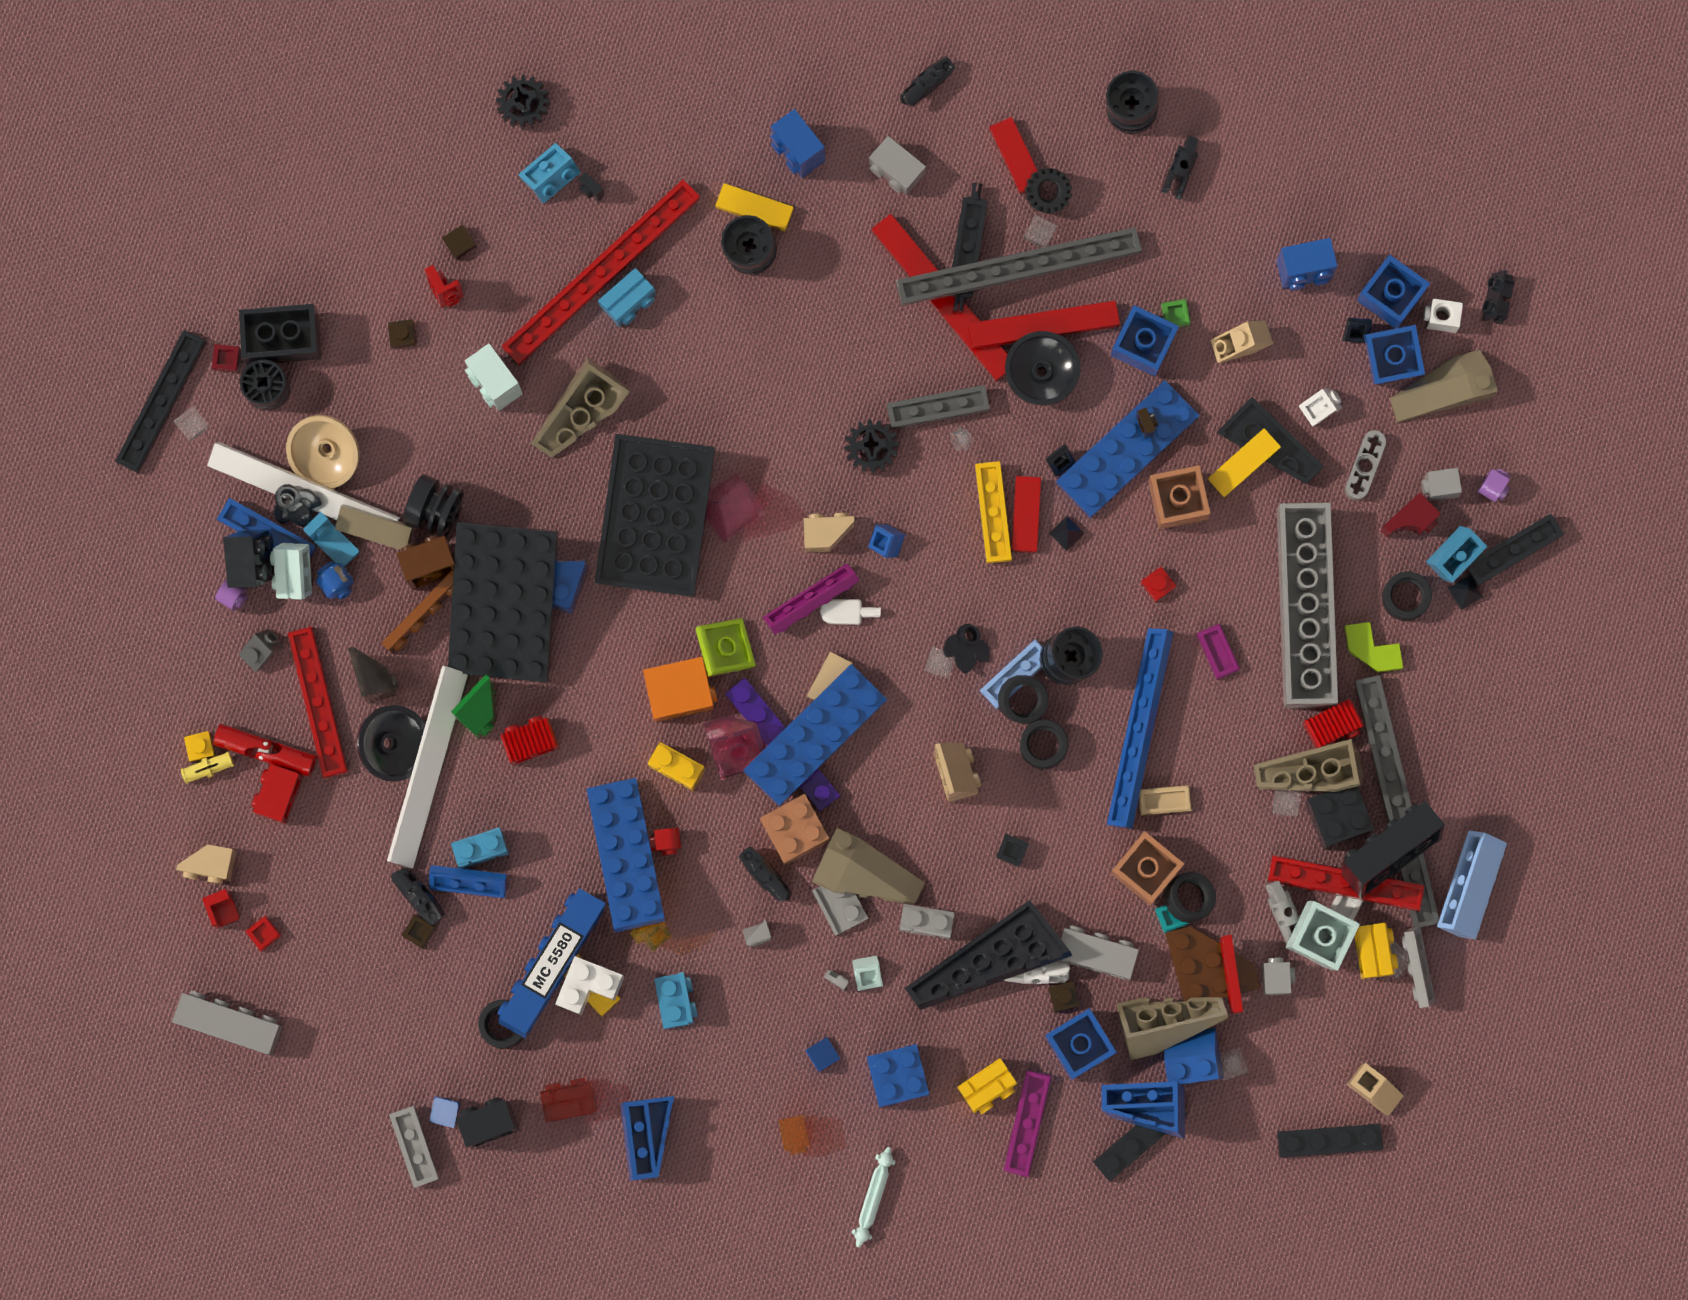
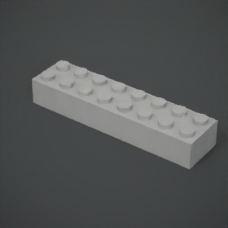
(1307, 605)

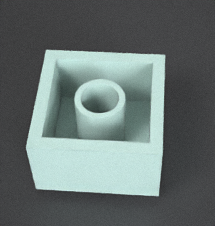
(493, 377)
(1322, 935)

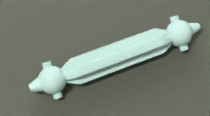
(873, 1197)

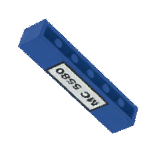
(552, 962)

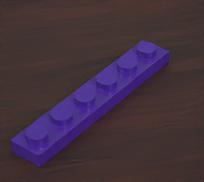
(755, 710)

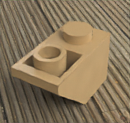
(1241, 341)
(824, 533)
(209, 862)
(1375, 1089)

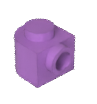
(1494, 485)
(231, 597)

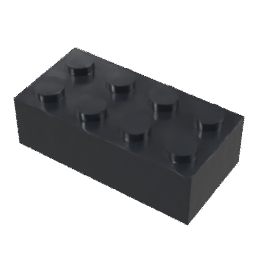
(1392, 848)

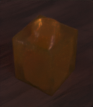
(794, 1134)

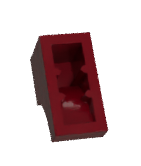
(1416, 516)

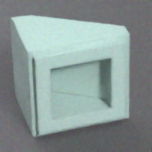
(867, 973)

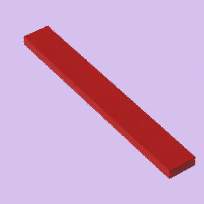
(916, 263)

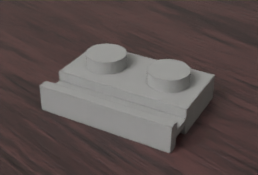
(840, 910)

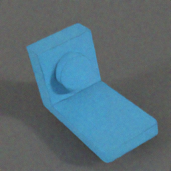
(331, 540)

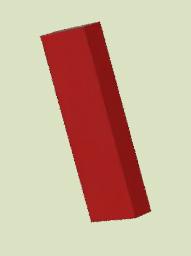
(1013, 152)
(1026, 514)
(1231, 974)

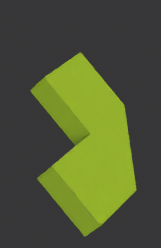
(1378, 658)

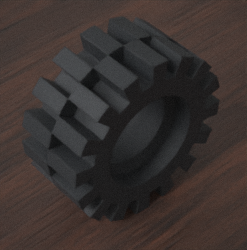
(1061, 183)

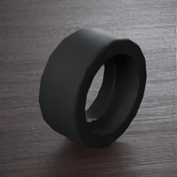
(1400, 614)
(1042, 699)
(1043, 725)
(1207, 891)
(484, 1030)

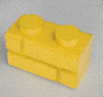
(676, 766)
(1375, 951)
(987, 1086)

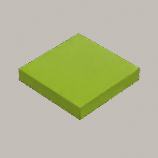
(725, 647)

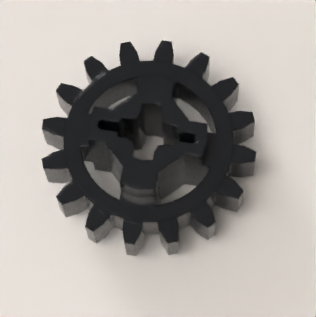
(513, 105)
(861, 447)

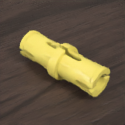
(190, 773)

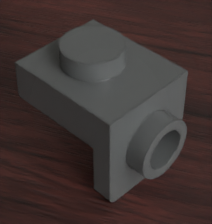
(260, 649)

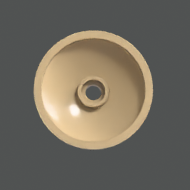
(311, 458)

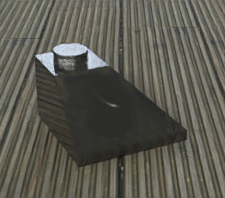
(372, 677)

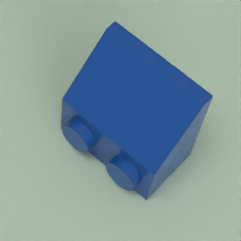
(1194, 1059)

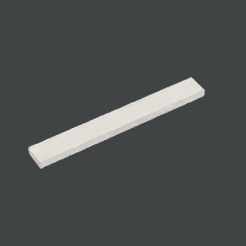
(272, 477)
(427, 768)

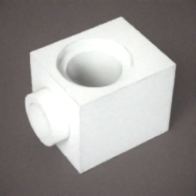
(1451, 308)

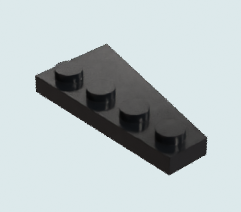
(1290, 458)

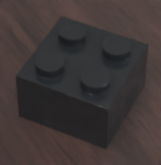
(248, 558)
(1339, 816)
(487, 1123)

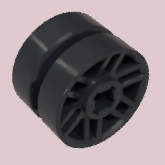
(261, 373)

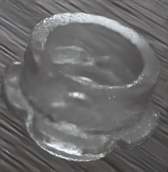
(961, 439)

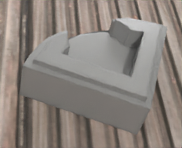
(836, 979)

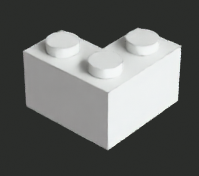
(587, 978)

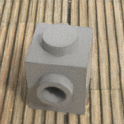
(1442, 484)
(1277, 977)

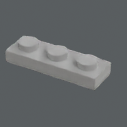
(1418, 967)
(414, 1146)

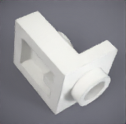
(1321, 406)

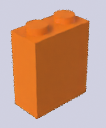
(679, 689)

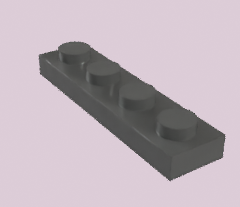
(938, 407)

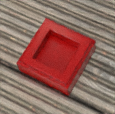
(263, 933)

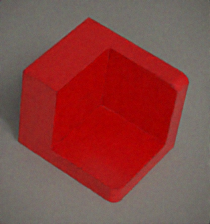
(221, 908)

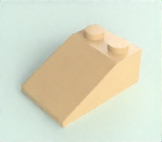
(955, 770)

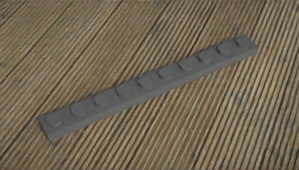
(1018, 266)
(1393, 784)

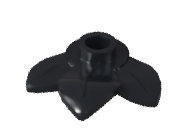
(297, 508)
(965, 651)

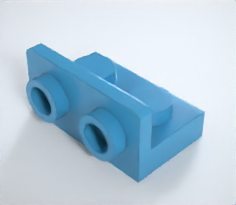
(549, 173)
(675, 1000)

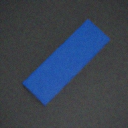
(467, 881)

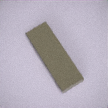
(373, 527)

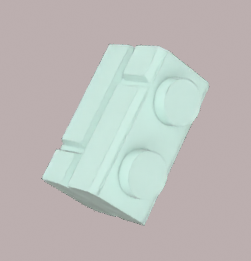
(291, 570)

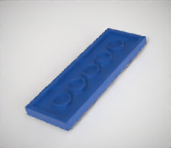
(1125, 451)
(815, 735)
(625, 855)

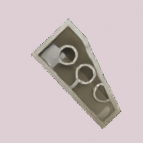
(1454, 384)
(585, 402)
(1319, 769)
(860, 869)
(1160, 1025)

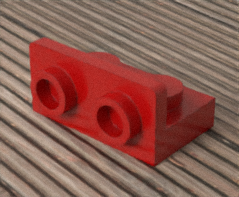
(446, 295)

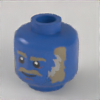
(335, 580)

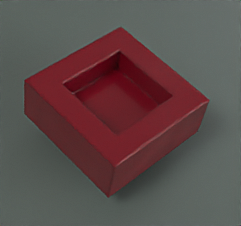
(226, 358)

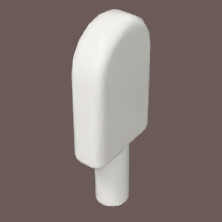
(847, 612)

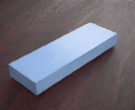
(1024, 664)

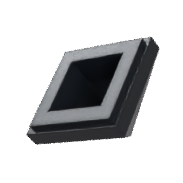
(1356, 329)
(1060, 460)
(1066, 533)
(1465, 592)

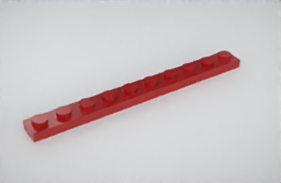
(600, 272)

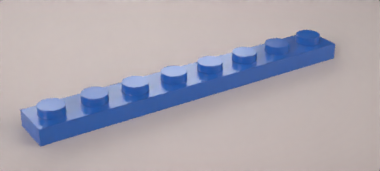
(1140, 728)

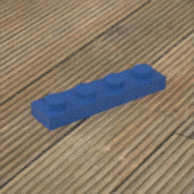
(242, 518)

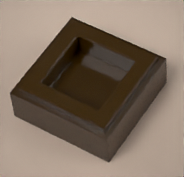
(459, 242)
(419, 931)

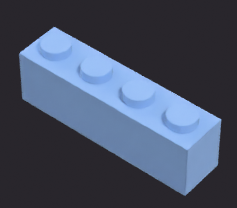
(1472, 884)

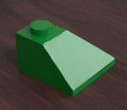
(477, 708)

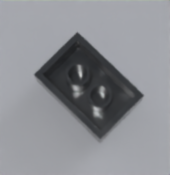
(280, 334)

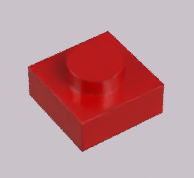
(1158, 584)

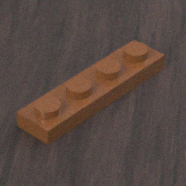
(415, 620)

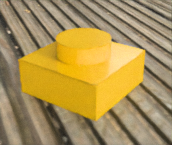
(199, 746)

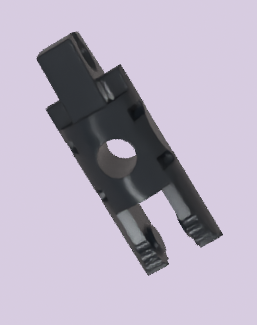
(927, 81)
(1186, 157)
(765, 874)
(418, 895)

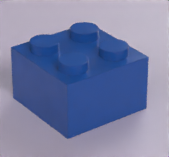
(797, 144)
(1306, 264)
(1393, 292)
(1144, 340)
(1394, 354)
(1080, 1044)
(897, 1076)

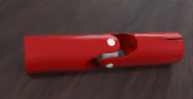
(261, 749)

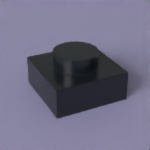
(590, 188)
(1012, 850)

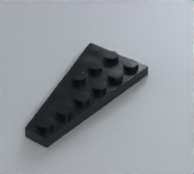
(1002, 952)

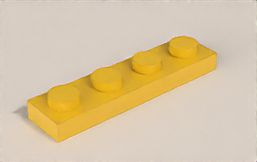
(993, 512)

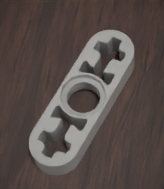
(1352, 480)

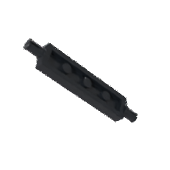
(969, 236)

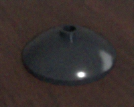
(1043, 351)
(404, 732)

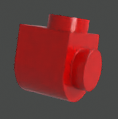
(666, 841)

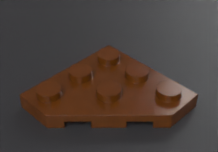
(1201, 968)

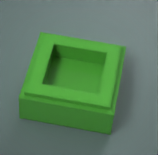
(1176, 312)

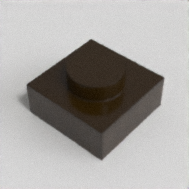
(401, 333)
(1146, 422)
(1063, 996)

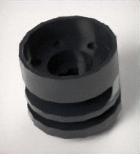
(1128, 89)
(742, 233)
(437, 507)
(1084, 654)

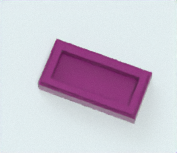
(1218, 651)

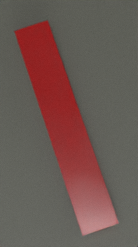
(1058, 321)
(317, 702)
(1330, 881)

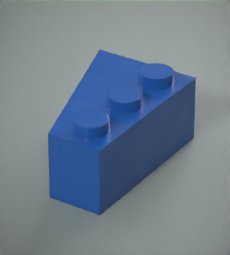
(568, 583)
(1148, 1105)
(645, 1135)

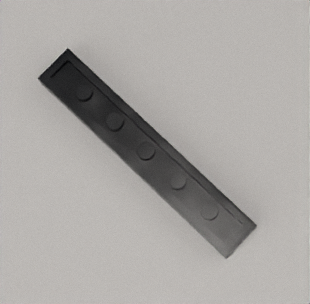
(161, 401)

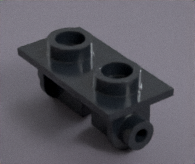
(1498, 286)

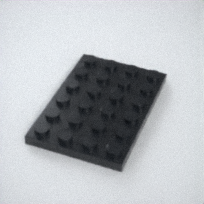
(655, 515)
(503, 601)

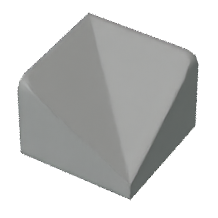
(757, 934)

